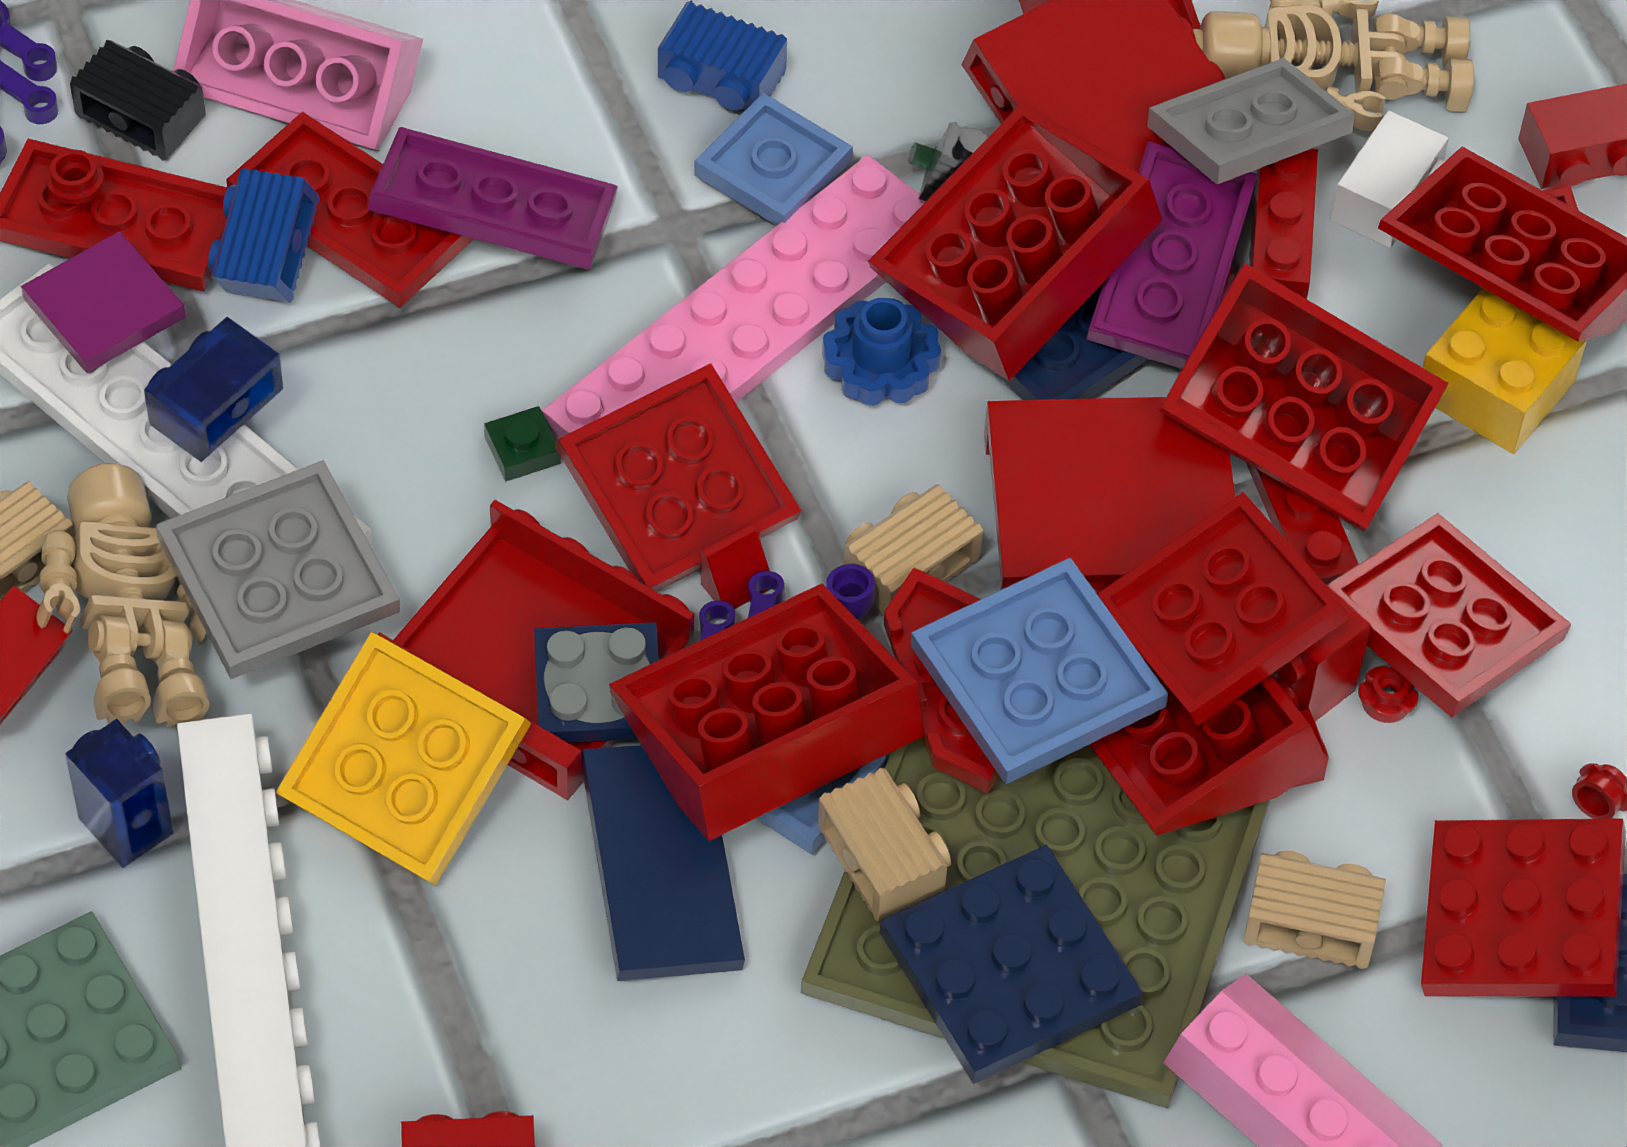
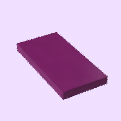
(493, 197)
(1179, 271)

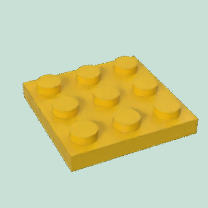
(403, 758)

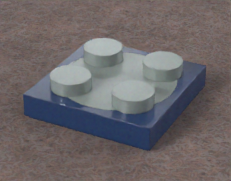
(576, 673)

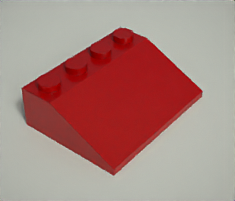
(1018, 239)
(1517, 244)
(1303, 397)
(769, 710)
(1227, 763)

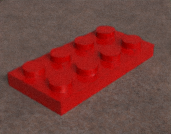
(158, 212)
(374, 248)

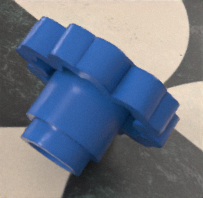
(881, 351)

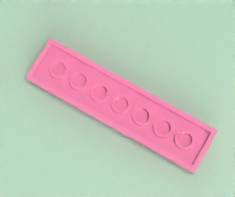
(760, 303)

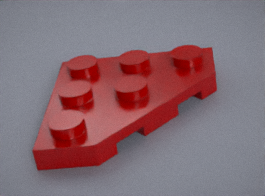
(946, 738)

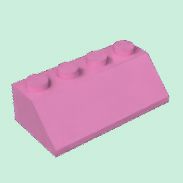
(300, 59)
(1283, 1079)

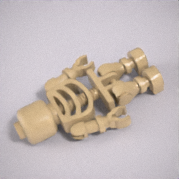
(1309, 35)
(126, 579)

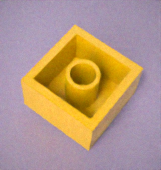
(1502, 369)

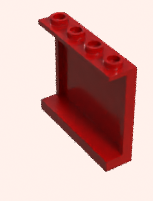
(1092, 68)
(1096, 483)
(486, 616)

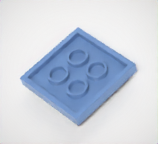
(1038, 670)

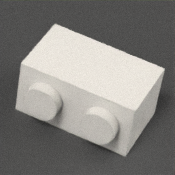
(1385, 172)

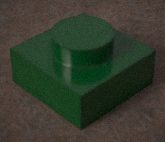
(522, 443)

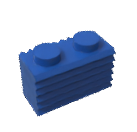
(721, 57)
(263, 235)

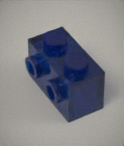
(213, 388)
(120, 791)

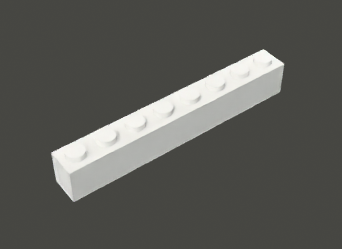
(242, 935)

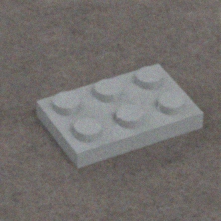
(1250, 120)

